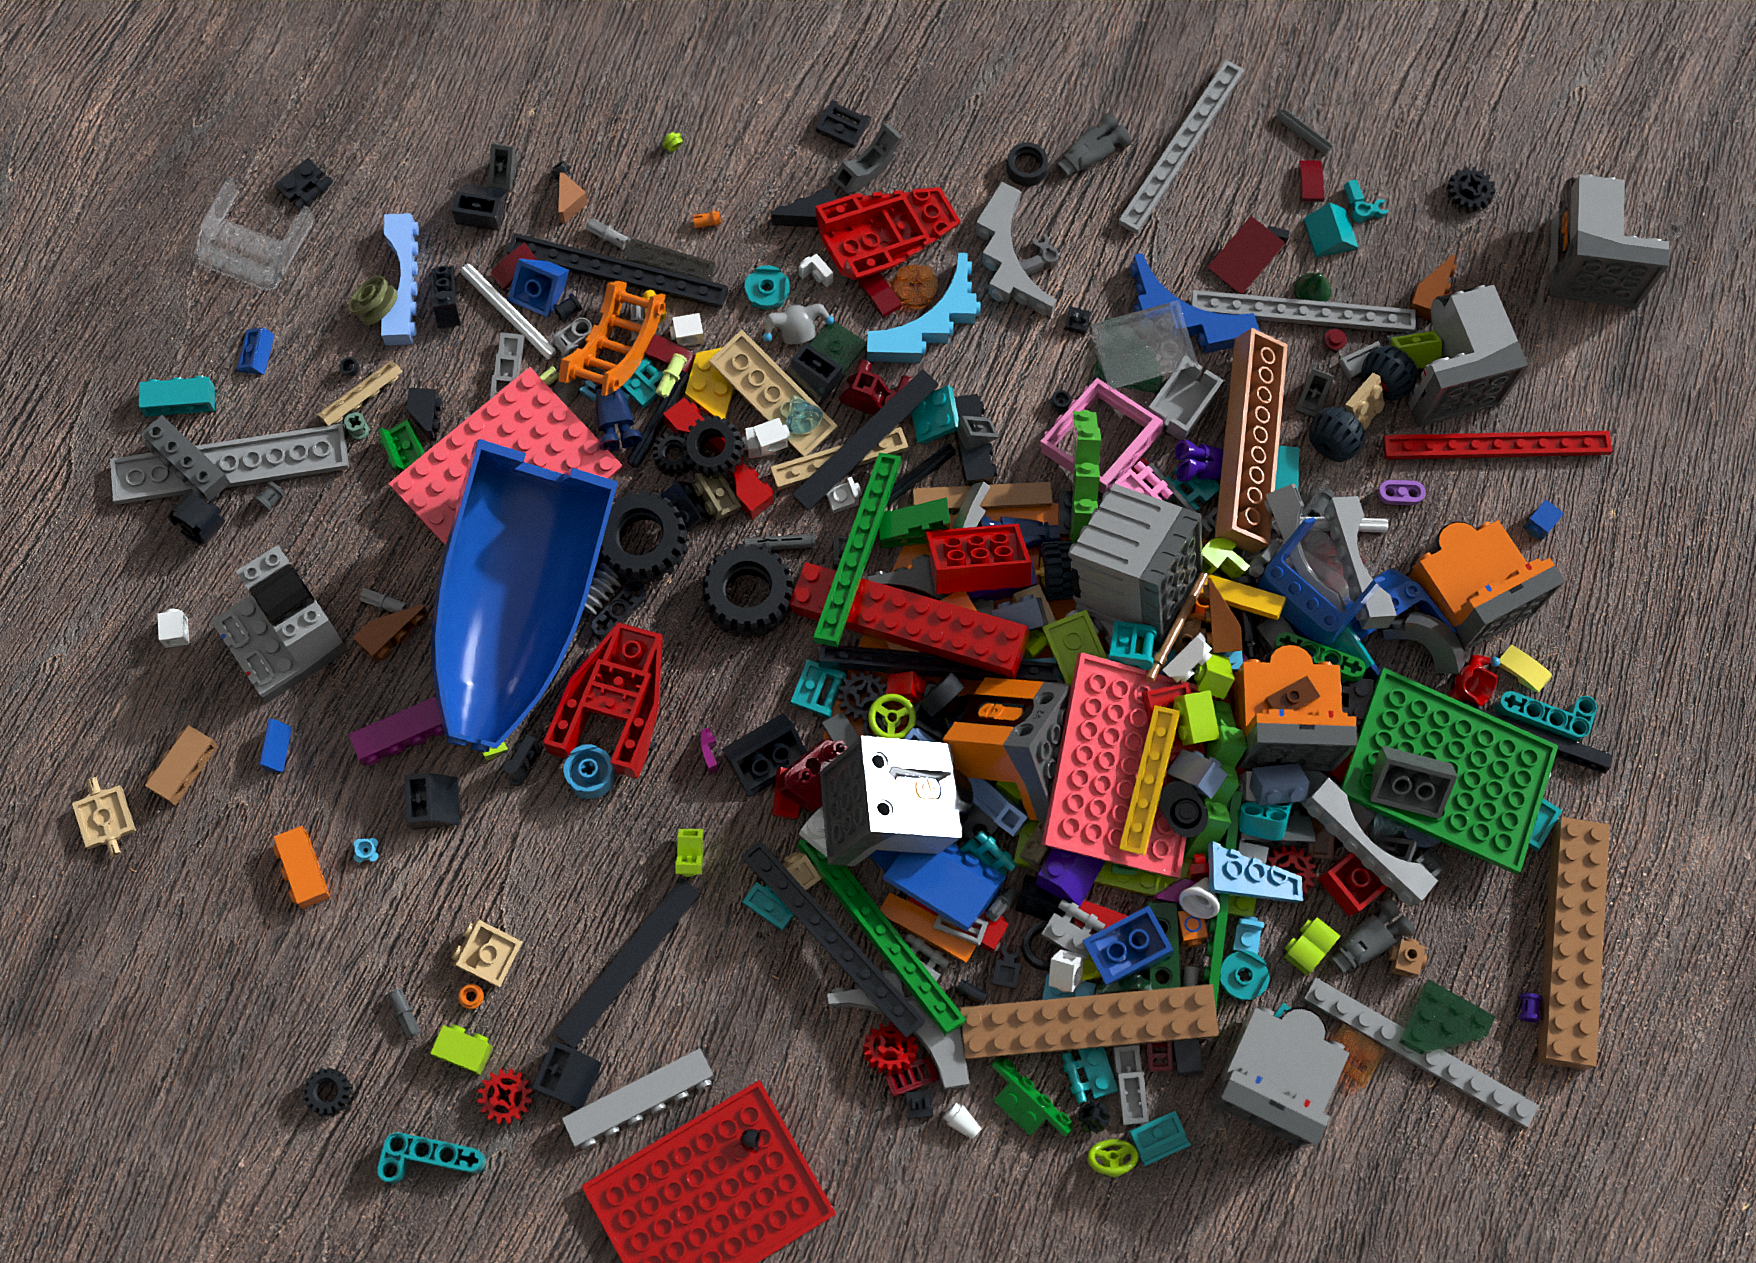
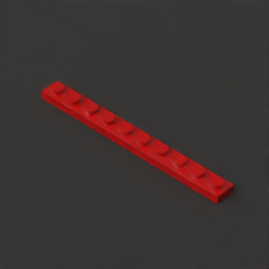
(1497, 445)

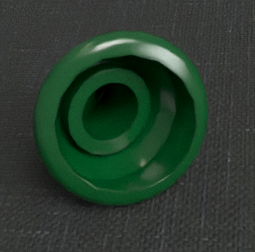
(1312, 287)

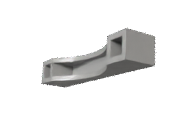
(1287, 510)
(1344, 519)
(1332, 809)

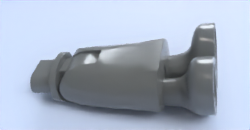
(1093, 146)
(1372, 937)

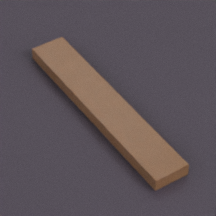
(998, 497)

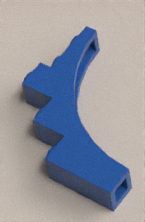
(1213, 330)

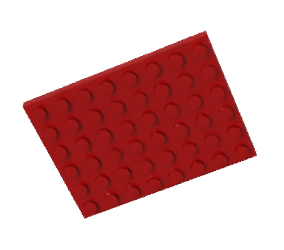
(707, 1195)

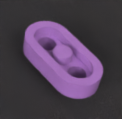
(1400, 492)

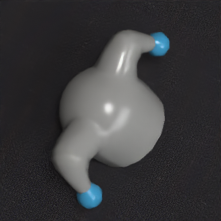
(796, 323)

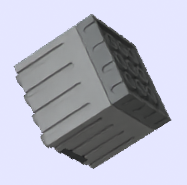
(1136, 560)

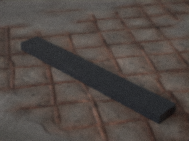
(865, 440)
(627, 963)

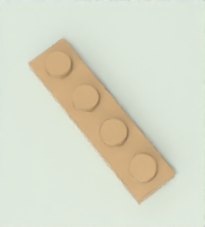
(367, 388)

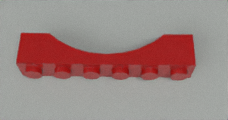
(750, 491)

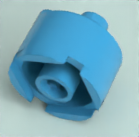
(576, 768)

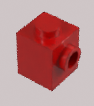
(907, 685)

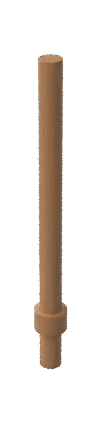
(1160, 658)

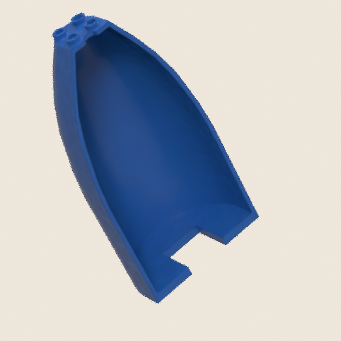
(511, 589)

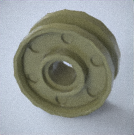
(373, 300)

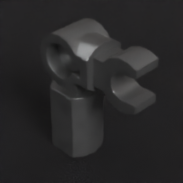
(1047, 259)

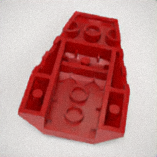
(882, 229)

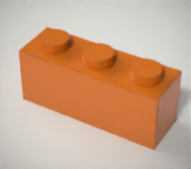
(300, 867)

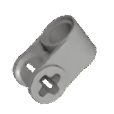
(570, 337)

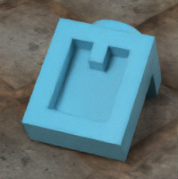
(1247, 934)

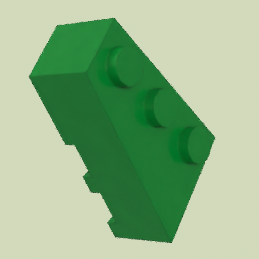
(909, 524)

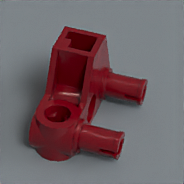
(867, 390)
(802, 778)

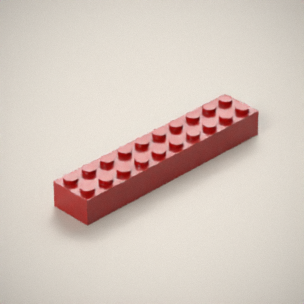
(919, 622)

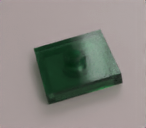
(839, 345)

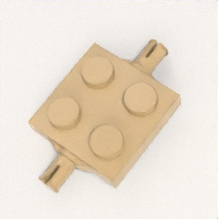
(103, 817)

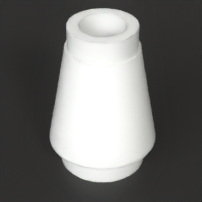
(961, 1120)

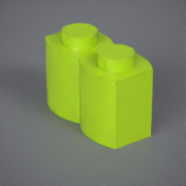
(1311, 946)

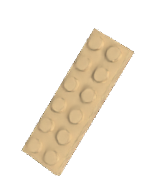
(767, 388)

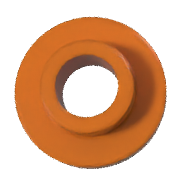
(467, 989)

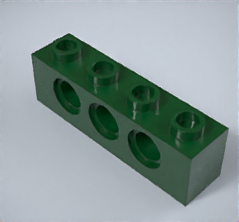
(1168, 918)

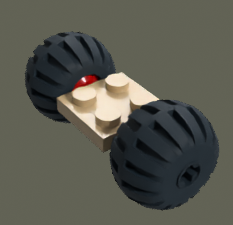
(1340, 432)

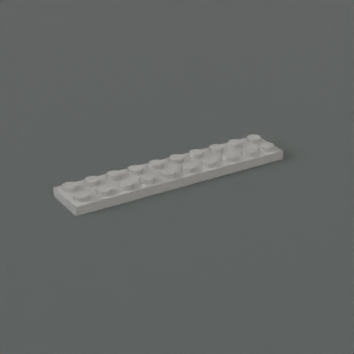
(241, 460)

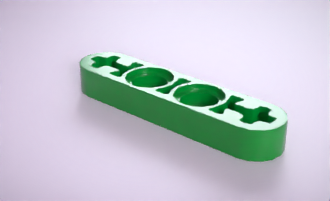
(1322, 651)

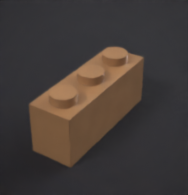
(181, 765)

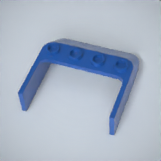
(1404, 595)
(1304, 604)

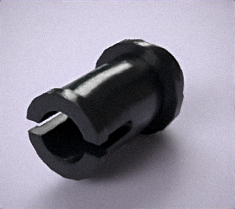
(970, 992)

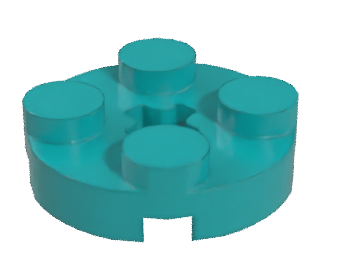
(767, 299)
(1257, 972)

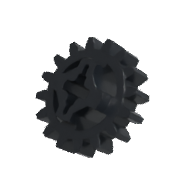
(1471, 188)
(854, 694)

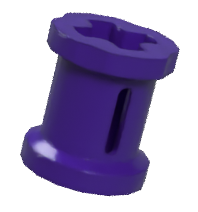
(1530, 1007)

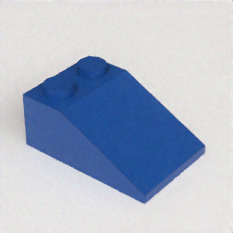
(1128, 946)

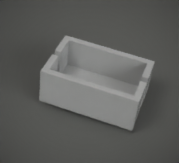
(1185, 400)

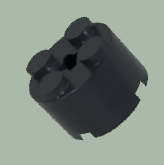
(196, 518)

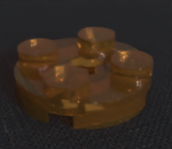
(915, 274)

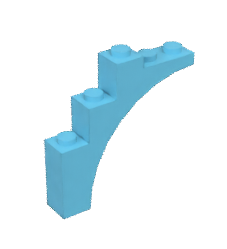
(909, 341)

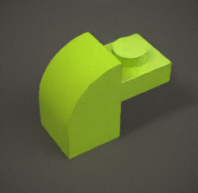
(1220, 554)
(689, 852)

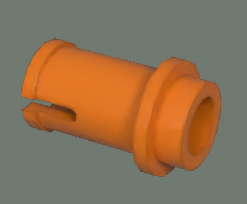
(707, 219)

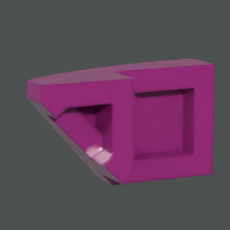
(707, 742)
(1173, 891)

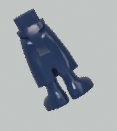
(615, 410)
(1033, 531)

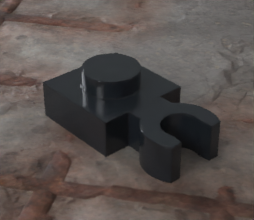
(1005, 970)

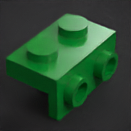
(401, 445)

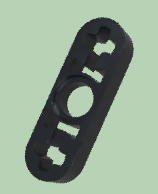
(602, 617)

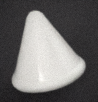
(1199, 900)

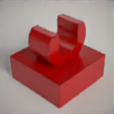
(1199, 869)

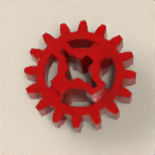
(1292, 864)
(890, 1049)
(496, 1102)

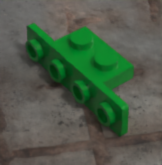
(1025, 1103)

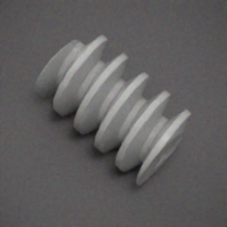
(600, 584)

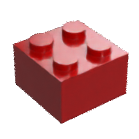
(1351, 884)

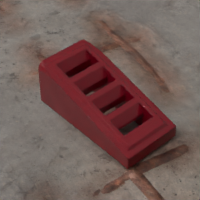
(1165, 1066)
(895, 1092)

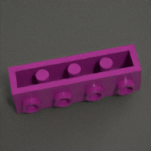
(397, 732)

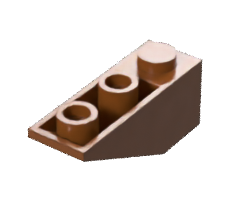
(1431, 287)
(1224, 627)
(386, 632)

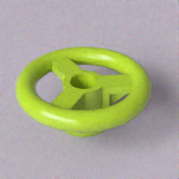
(891, 726)
(1112, 1160)

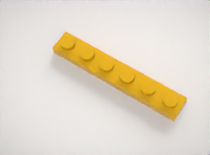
(1149, 780)

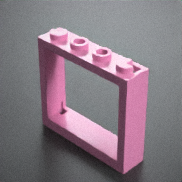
(1098, 389)

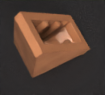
(571, 198)

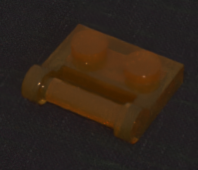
(1361, 1050)

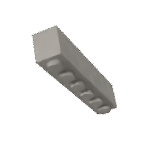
(638, 1099)

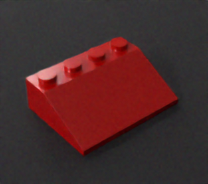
(978, 558)

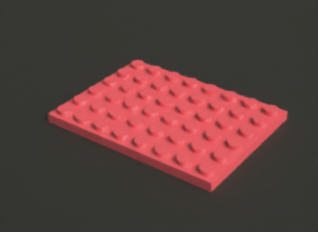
(519, 417)
(1100, 767)

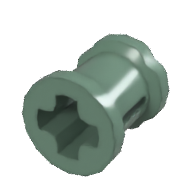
(352, 424)

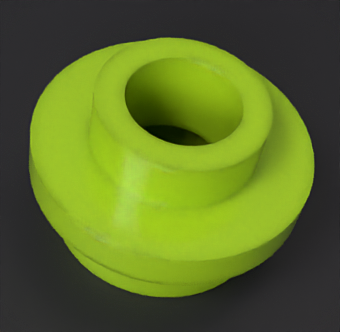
(672, 141)

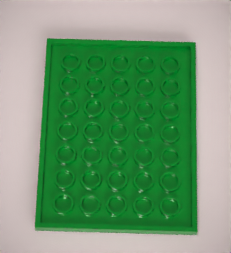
(1496, 764)

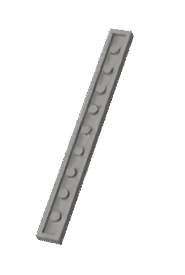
(1181, 147)
(1307, 311)
(1436, 1063)

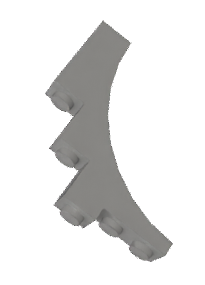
(999, 254)
(945, 1051)

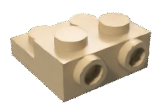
(486, 952)

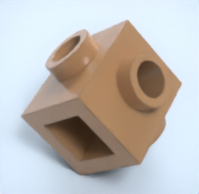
(1188, 632)
(1407, 958)

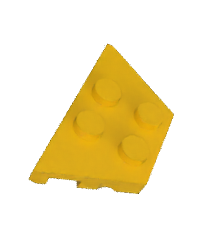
(708, 386)

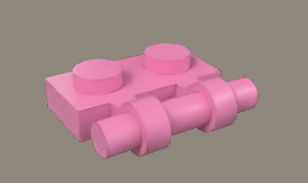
(1135, 482)

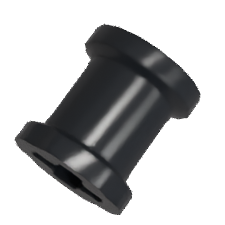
(567, 307)

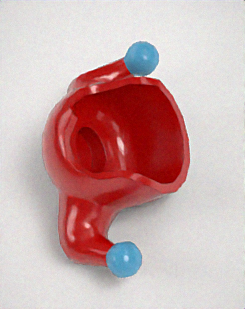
(1474, 682)

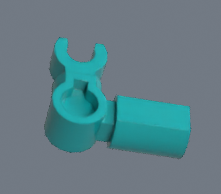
(1361, 209)

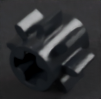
(1094, 1117)

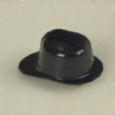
(1183, 809)

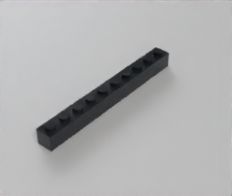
(1567, 749)

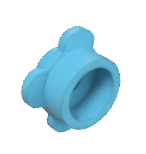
(360, 845)

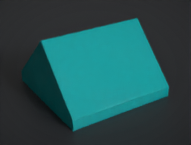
(1330, 230)

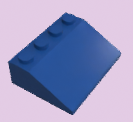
(947, 883)

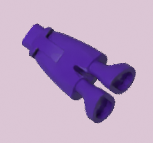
(1206, 464)

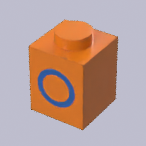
(1191, 930)

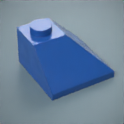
(537, 285)

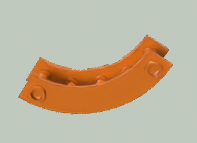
(598, 339)

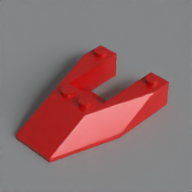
(617, 682)

